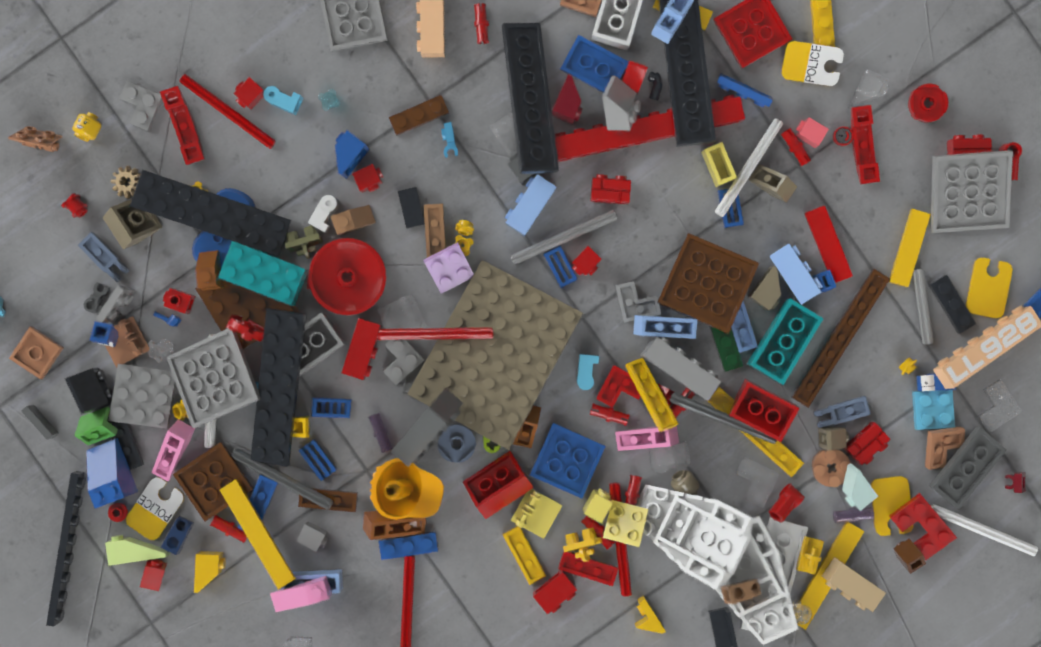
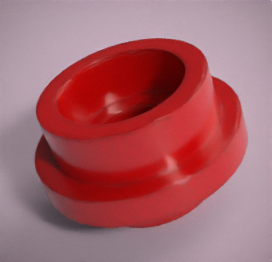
(123, 512)

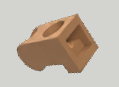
(741, 591)

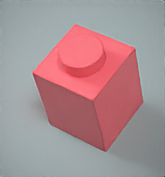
(811, 132)

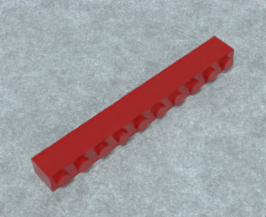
(644, 130)

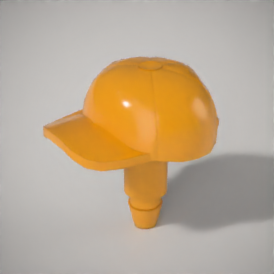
(405, 491)

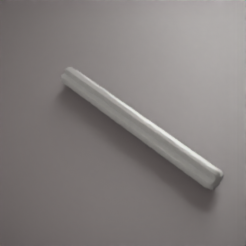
(564, 237)

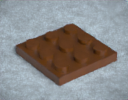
(206, 477)

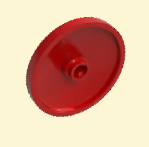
(347, 276)

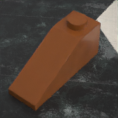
(381, 527)

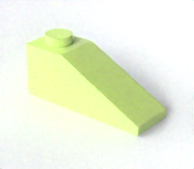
(129, 549)

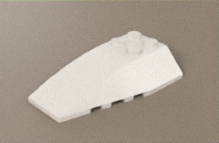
(696, 532)
(772, 612)

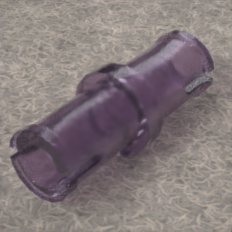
(380, 432)
(853, 515)

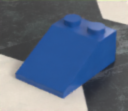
(108, 474)

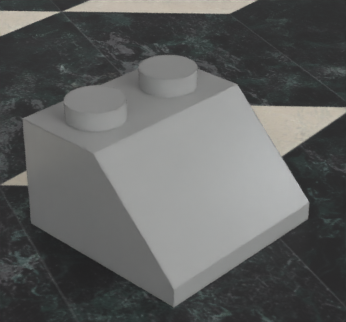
(620, 105)

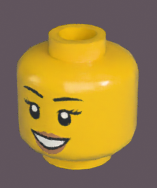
(86, 127)

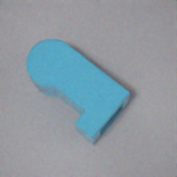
(283, 101)
(585, 366)

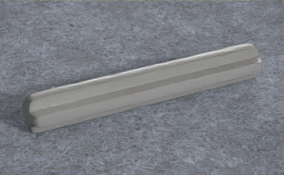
(923, 306)

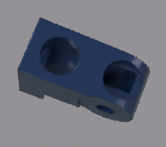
(177, 535)

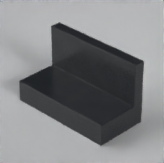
(722, 627)

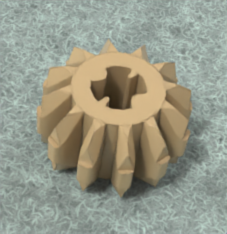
(121, 178)

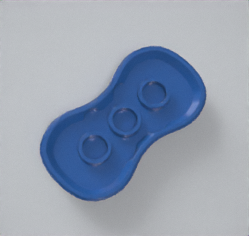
(209, 242)

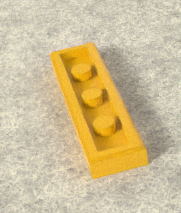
(909, 248)
(651, 394)

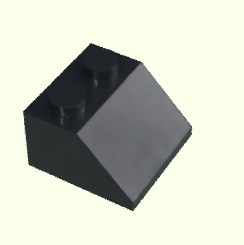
(90, 390)

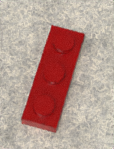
(592, 569)

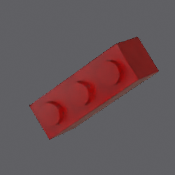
(362, 349)

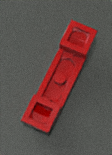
(183, 125)
(863, 144)

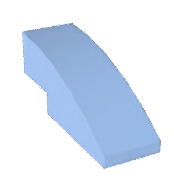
(671, 19)

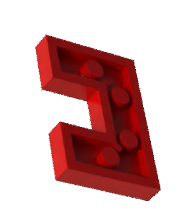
(920, 510)

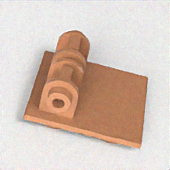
(34, 138)
(129, 344)

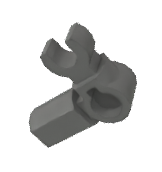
(93, 303)

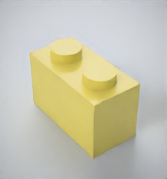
(719, 164)
(597, 505)

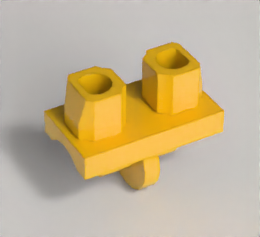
(589, 540)
(809, 555)

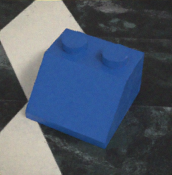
(349, 153)

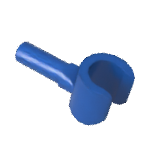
(173, 320)

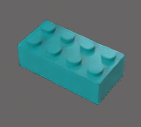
(263, 273)
(785, 341)

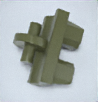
(304, 245)

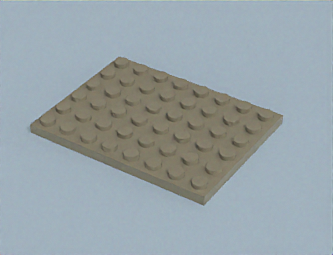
(502, 374)

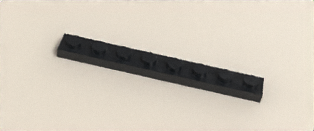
(65, 555)

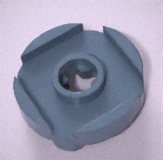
(457, 454)

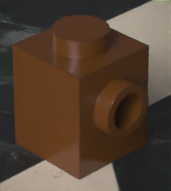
(909, 555)

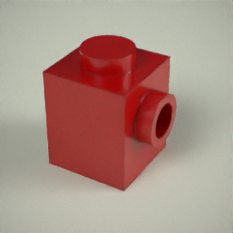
(248, 93)
(368, 178)
(586, 262)
(178, 300)
(153, 574)

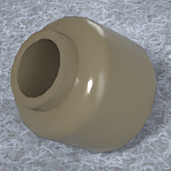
(685, 482)

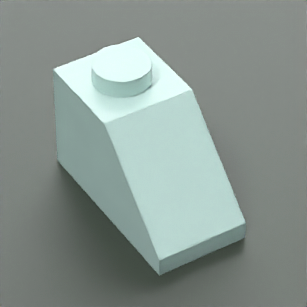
(857, 488)

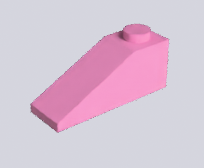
(646, 438)
(172, 449)
(301, 594)

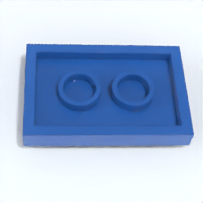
(593, 64)

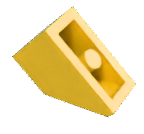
(207, 567)

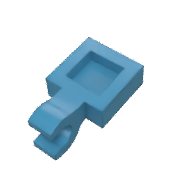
(448, 134)

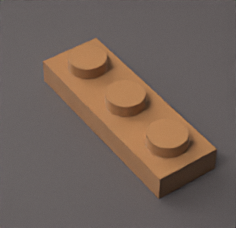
(434, 228)

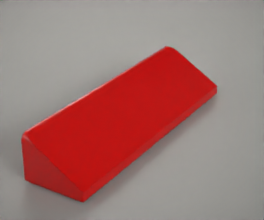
(828, 243)

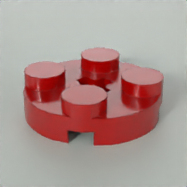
(935, 95)
(249, 329)

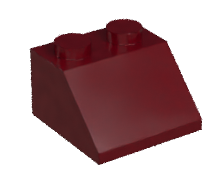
(568, 103)

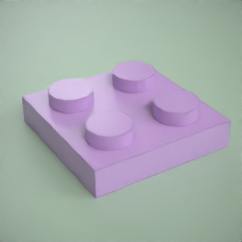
(449, 268)

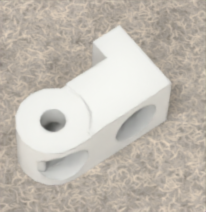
(322, 213)

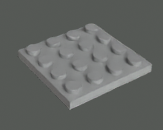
(971, 191)
(213, 377)

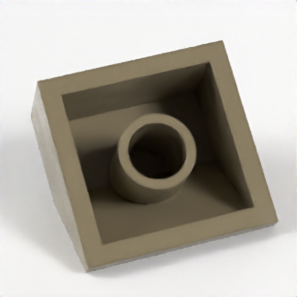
(130, 224)

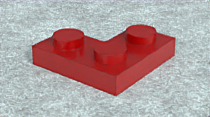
(616, 381)

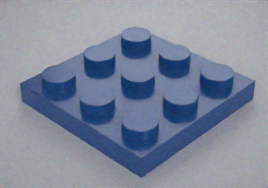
(567, 460)

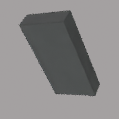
(40, 422)

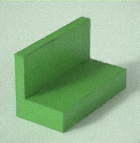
(95, 427)

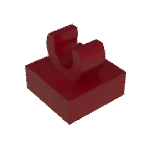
(1019, 482)

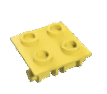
(536, 513)
(625, 523)

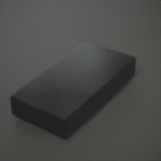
(411, 207)

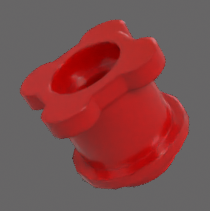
(75, 206)

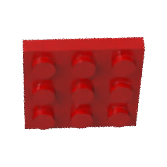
(752, 30)

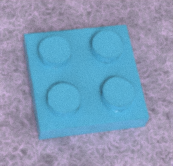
(933, 409)

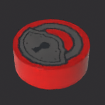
(843, 136)

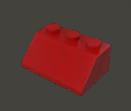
(763, 410)
(497, 485)

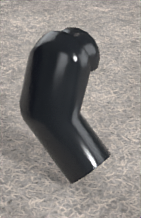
(657, 85)

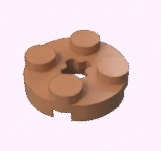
(820, 468)

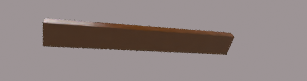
(840, 338)

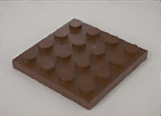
(708, 283)
(241, 302)

